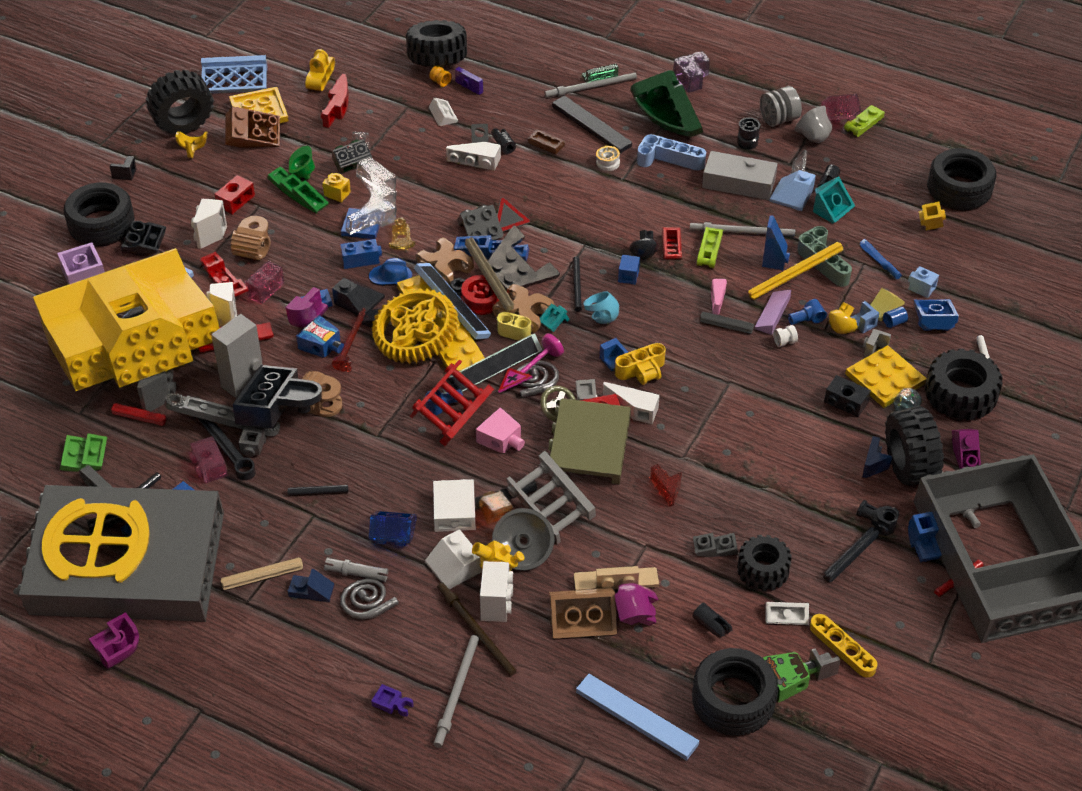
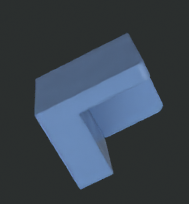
(866, 318)

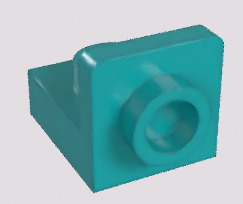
(553, 317)

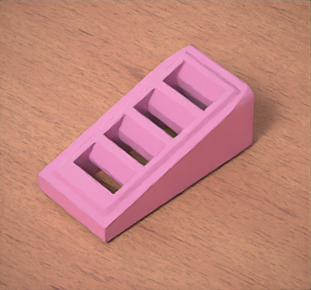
(718, 290)

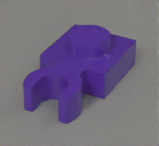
(390, 699)

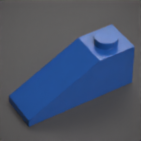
(775, 247)

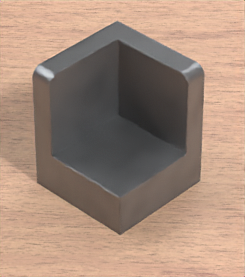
(825, 664)

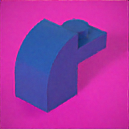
(922, 534)

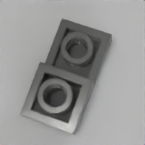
(711, 546)

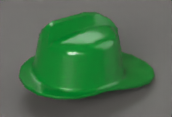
(301, 162)

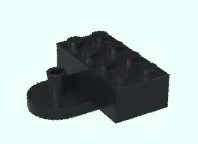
(269, 395)

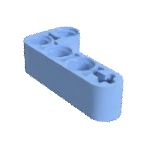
(670, 151)

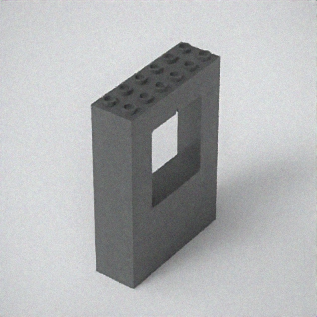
(1016, 593)

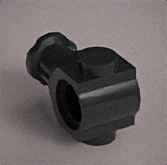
(883, 518)

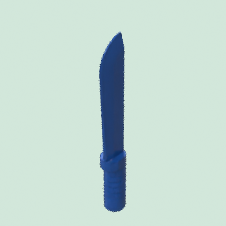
(886, 265)

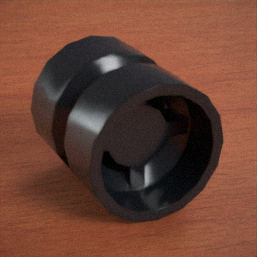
(748, 133)

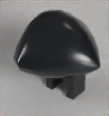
(645, 247)

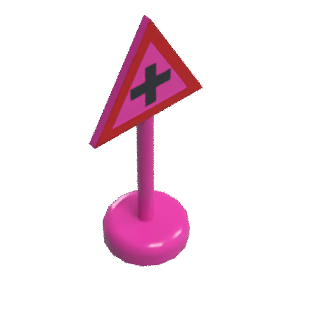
(514, 377)

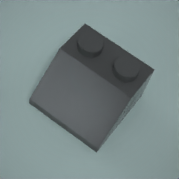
(155, 388)

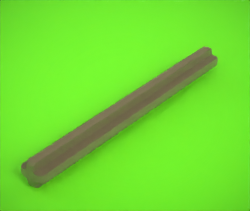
(489, 274)

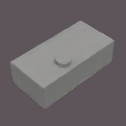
(739, 175)
(237, 354)

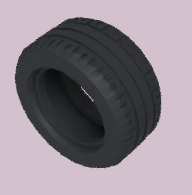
(965, 164)
(96, 198)
(734, 718)

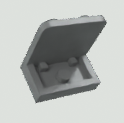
(481, 222)

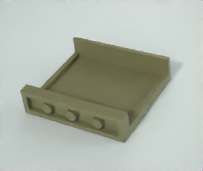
(590, 438)

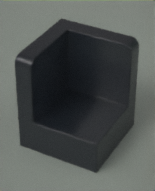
(125, 171)

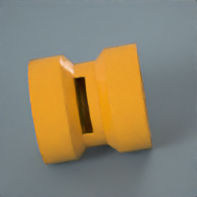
(440, 76)

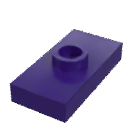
(469, 80)

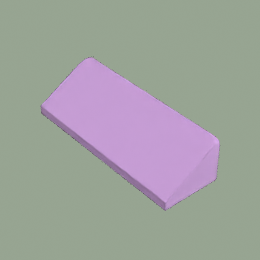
(773, 311)

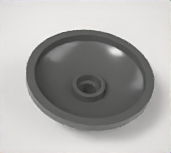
(529, 525)

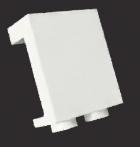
(454, 505)

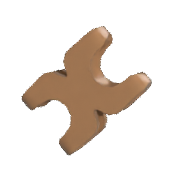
(446, 260)
(525, 305)

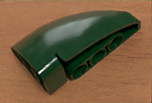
(667, 104)

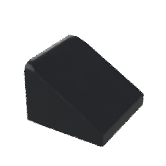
(370, 317)

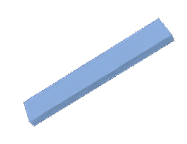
(637, 716)

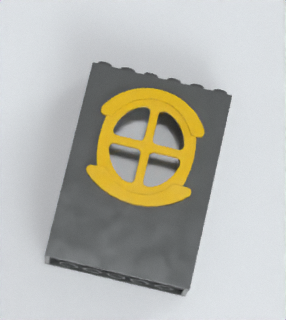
(159, 577)

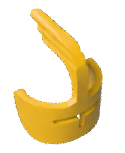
(187, 142)

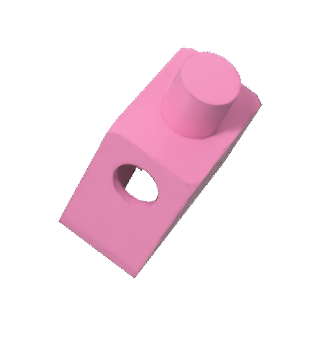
(500, 432)

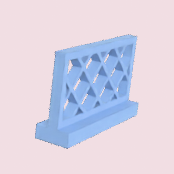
(234, 65)

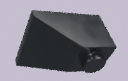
(354, 296)

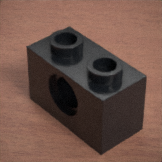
(847, 396)

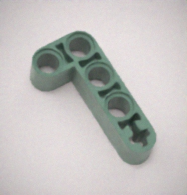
(833, 268)

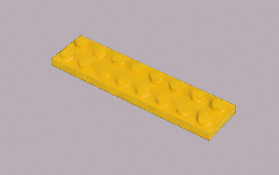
(462, 346)

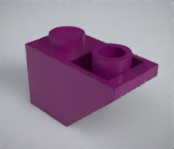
(966, 447)

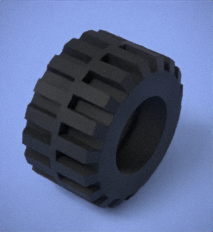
(761, 575)

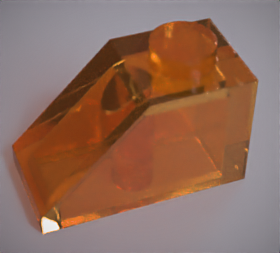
(494, 506)

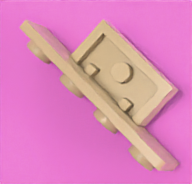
(614, 577)

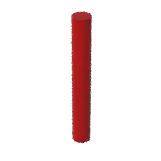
(950, 584)

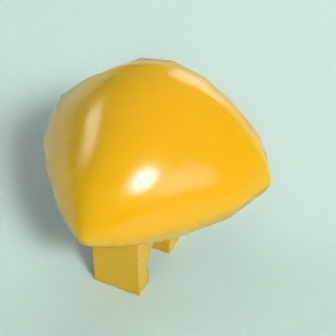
(841, 321)

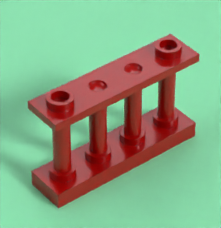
(458, 418)

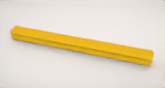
(795, 270)

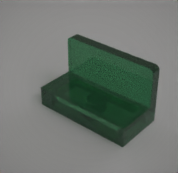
(600, 73)

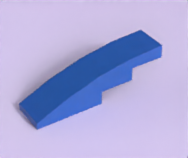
(488, 246)

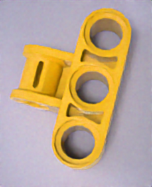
(320, 70)
(641, 363)

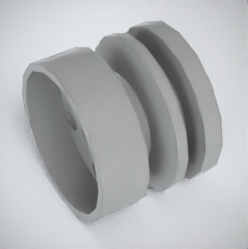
(780, 106)

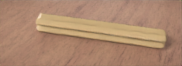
(261, 573)

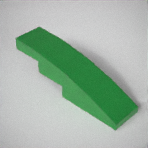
(297, 190)

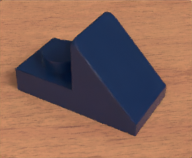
(876, 461)
(312, 588)

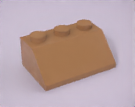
(583, 613)

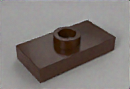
(546, 142)

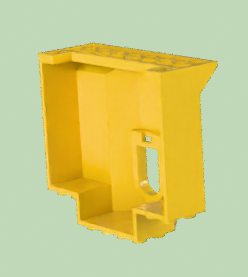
(100, 346)

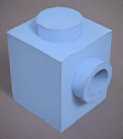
(923, 281)

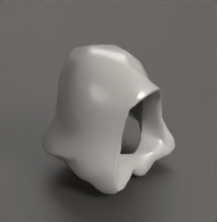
(815, 125)

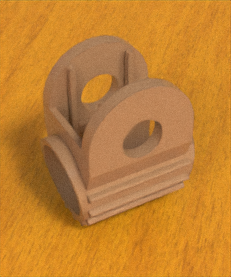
(251, 242)
(330, 393)

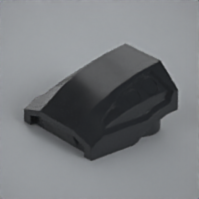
(144, 237)

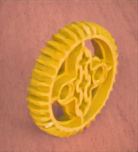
(415, 325)

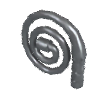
(538, 387)
(365, 597)

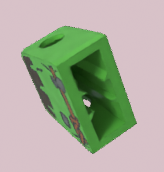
(790, 673)

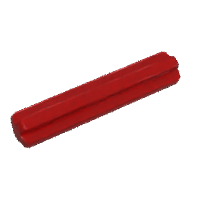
(138, 414)

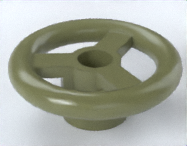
(549, 407)

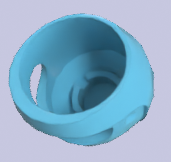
(605, 309)

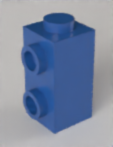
(360, 253)

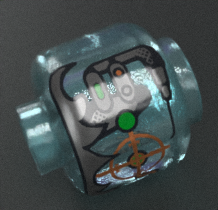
(907, 399)

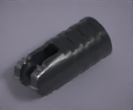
(504, 139)
(830, 173)
(711, 620)

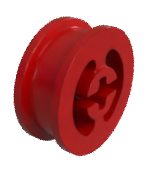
(478, 295)

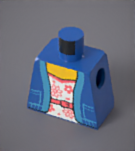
(320, 338)

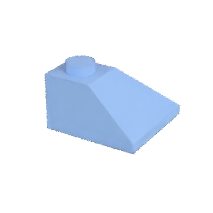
(794, 190)

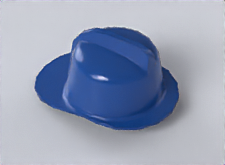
(390, 272)

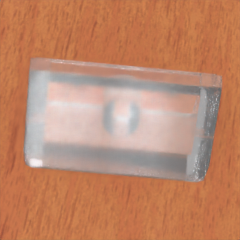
(800, 162)

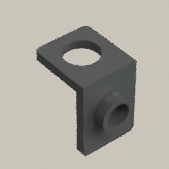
(475, 139)

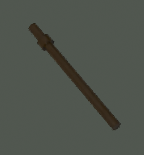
(453, 601)

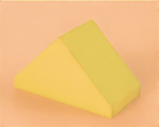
(885, 302)

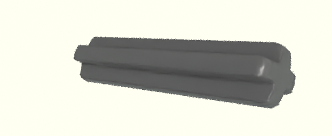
(727, 322)

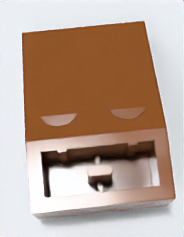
(251, 128)

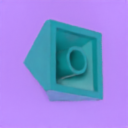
(832, 200)

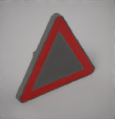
(509, 215)

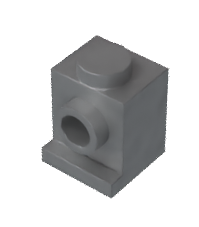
(249, 444)

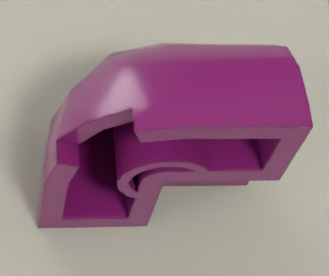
(304, 310)
(635, 604)
(117, 641)

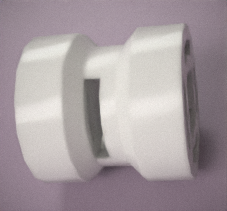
(786, 335)

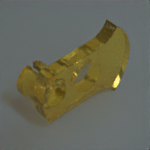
(401, 228)

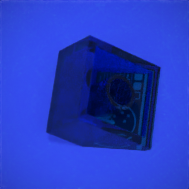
(392, 527)

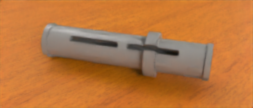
(347, 567)

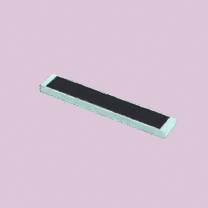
(498, 362)

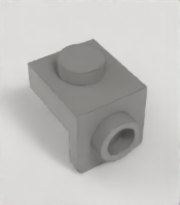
(877, 338)
(585, 389)

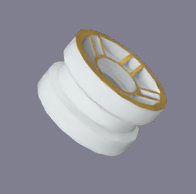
(608, 158)

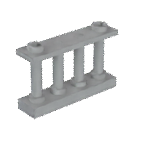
(559, 479)

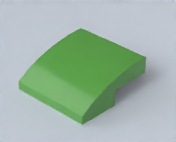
(82, 452)

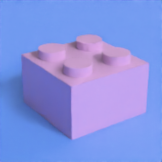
(80, 263)

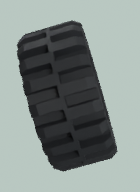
(436, 43)
(175, 87)
(961, 401)
(913, 444)

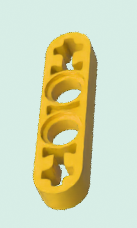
(845, 643)

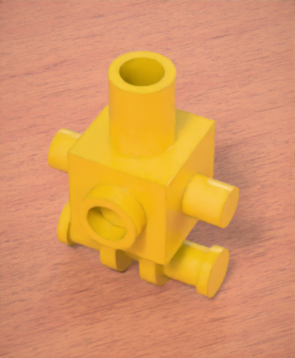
(497, 553)

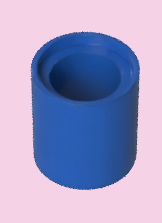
(895, 317)

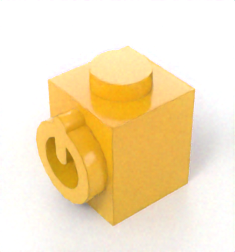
(336, 187)
(932, 216)

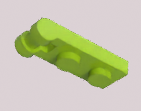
(864, 121)
(709, 247)

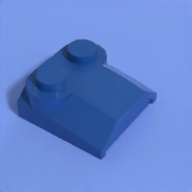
(936, 314)

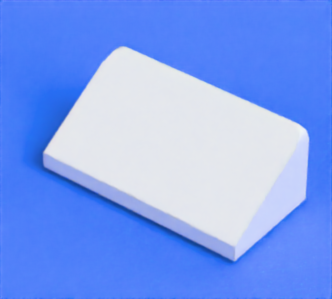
(442, 112)
(787, 613)

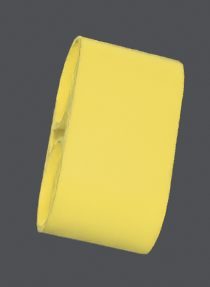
(513, 326)

